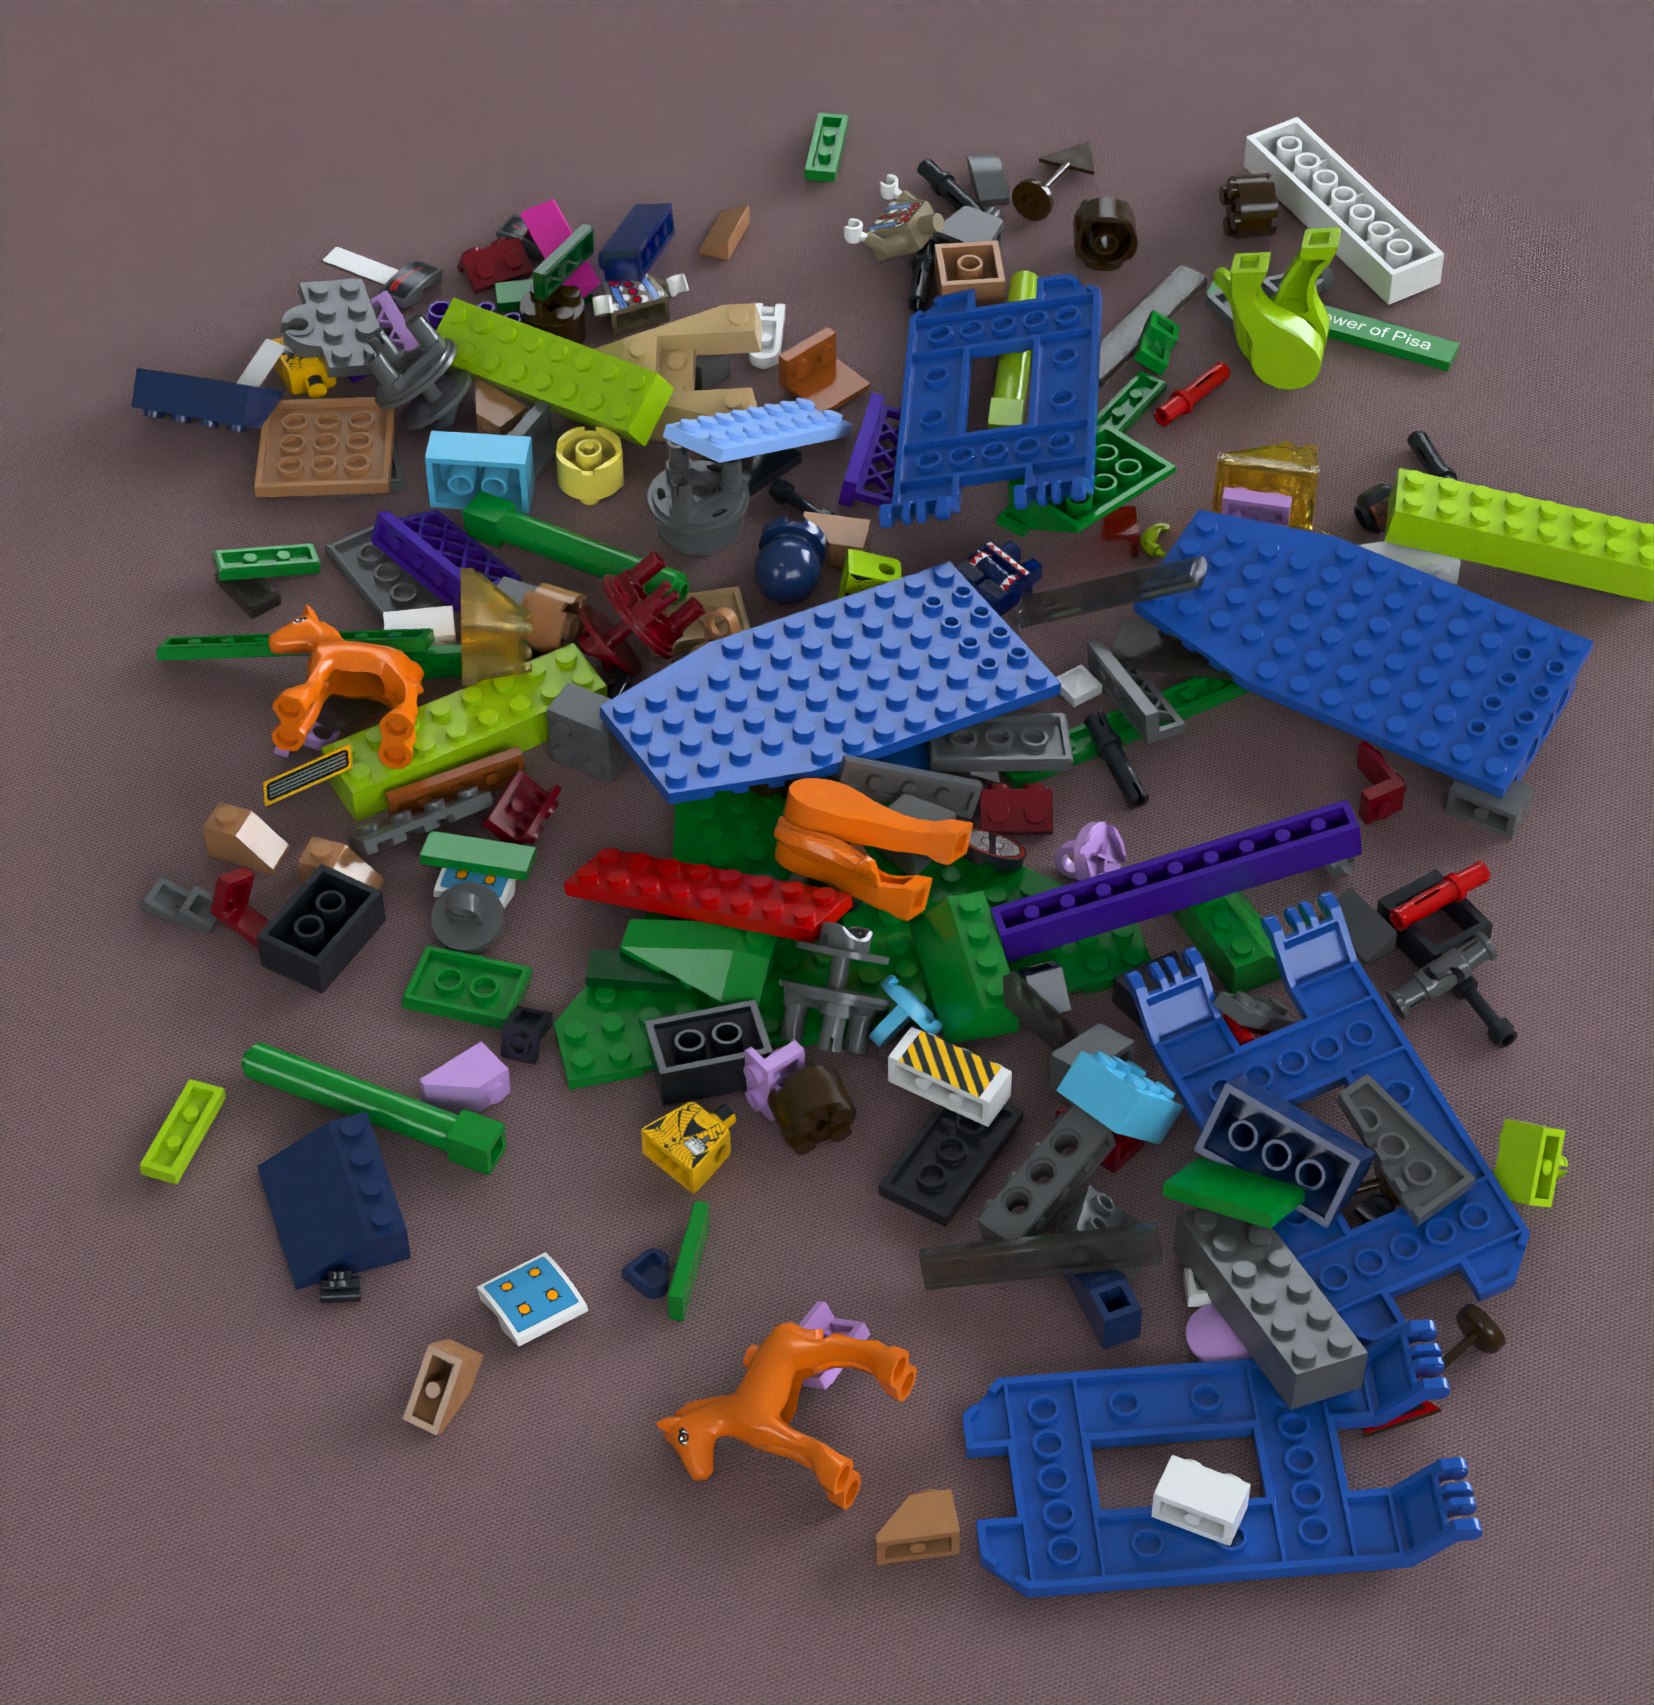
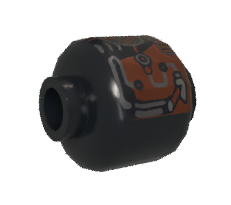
(1373, 507)

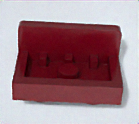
(498, 263)
(521, 810)
(1017, 810)

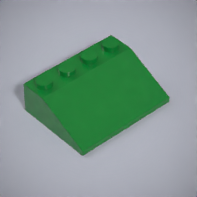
(1121, 474)

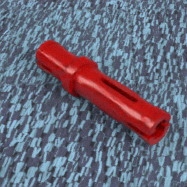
(1183, 400)
(1451, 888)

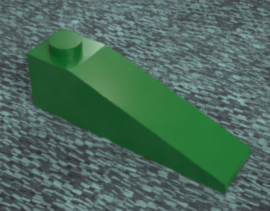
(711, 957)

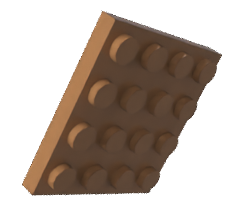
(326, 448)

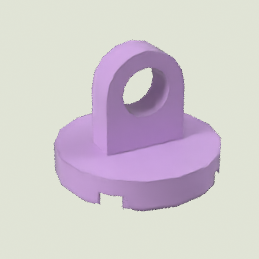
(1094, 852)

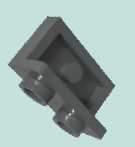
(538, 426)

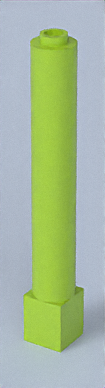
(1013, 368)

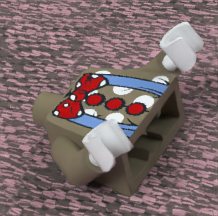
(900, 228)
(636, 303)

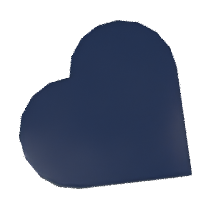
(649, 1273)

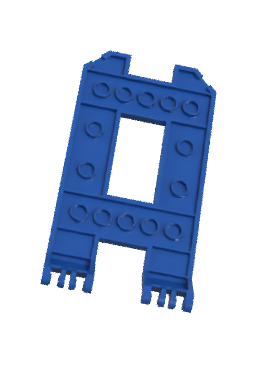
(1050, 451)
(1338, 1041)
(1297, 1528)

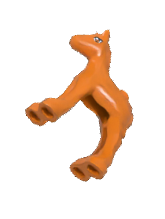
(350, 672)
(769, 1398)

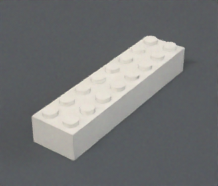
(1329, 193)

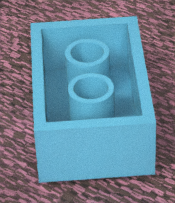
(469, 463)
(1121, 1096)

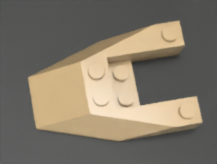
(673, 353)

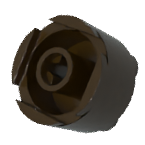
(1249, 206)
(1104, 233)
(559, 314)
(812, 1108)

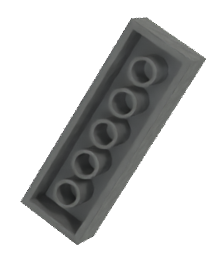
(1271, 1306)

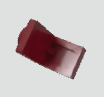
(1388, 787)
(232, 906)

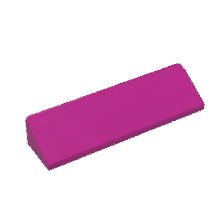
(549, 231)

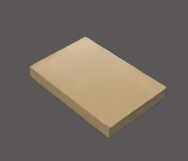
(711, 600)

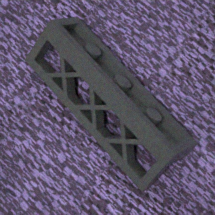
(1131, 700)
(889, 781)

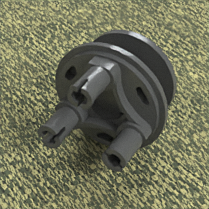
(415, 373)
(698, 502)
(834, 1000)

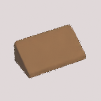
(726, 233)

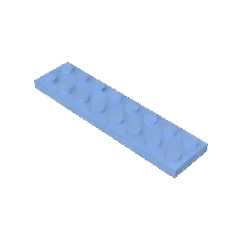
(758, 430)

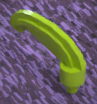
(1149, 539)

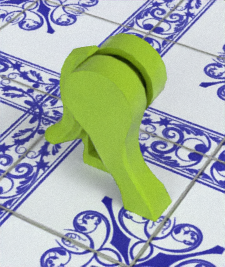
(1290, 329)

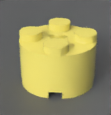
(589, 464)

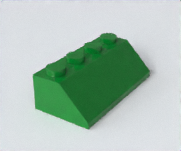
(1231, 941)
(964, 968)

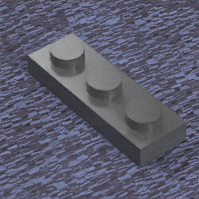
(1254, 1011)

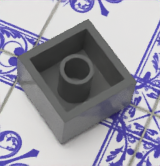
(580, 735)

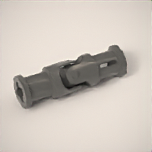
(1446, 972)

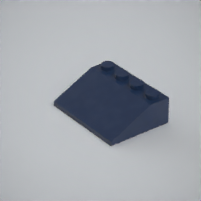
(334, 1202)

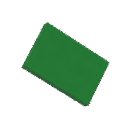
(466, 987)
(1234, 1192)

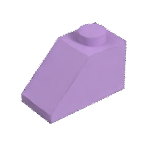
(467, 1081)

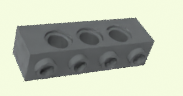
(1068, 1174)

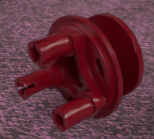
(639, 615)

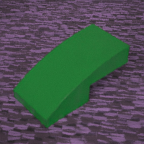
(1156, 342)

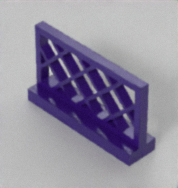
(863, 456)
(435, 568)

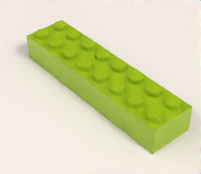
(557, 371)
(1521, 534)
(463, 729)

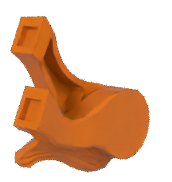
(826, 835)

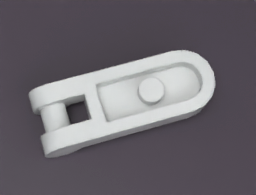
(772, 334)

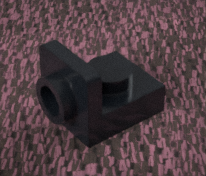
(523, 1034)

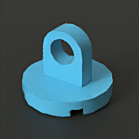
(908, 1008)

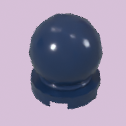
(789, 560)

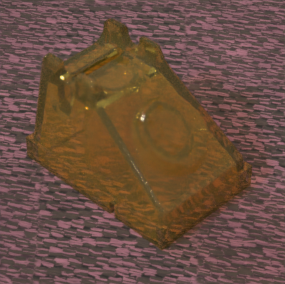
(1273, 469)
(491, 631)

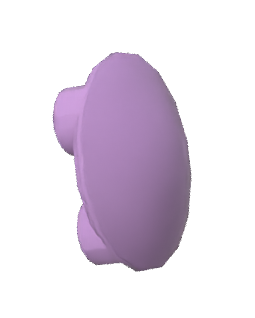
(1212, 1337)

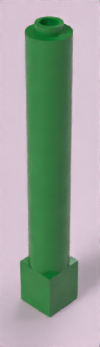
(498, 522)
(466, 1137)

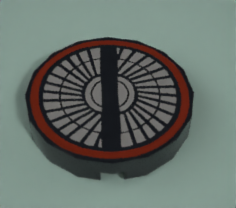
(996, 849)

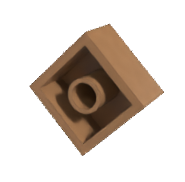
(970, 266)

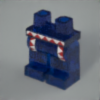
(1000, 575)

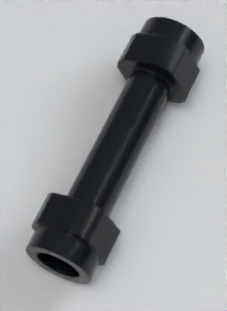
(784, 492)
(1499, 1030)

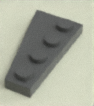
(394, 832)
(1407, 1155)

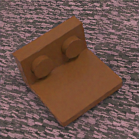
(817, 375)

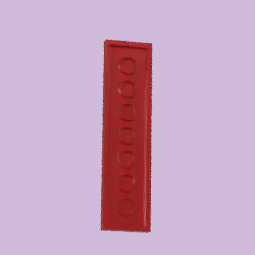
(708, 894)

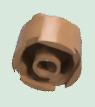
(554, 617)

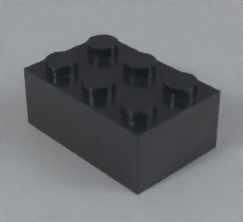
(321, 928)

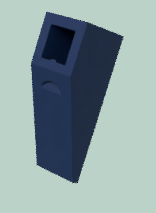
(1108, 1305)

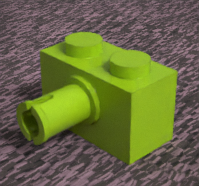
(1530, 1162)

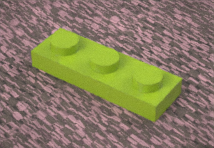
(182, 1131)

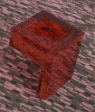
(1120, 526)

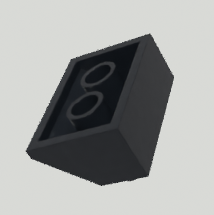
(704, 1050)

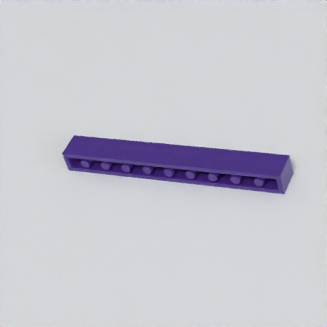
(1177, 880)

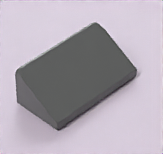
(1368, 930)

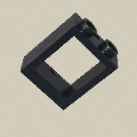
(1413, 940)

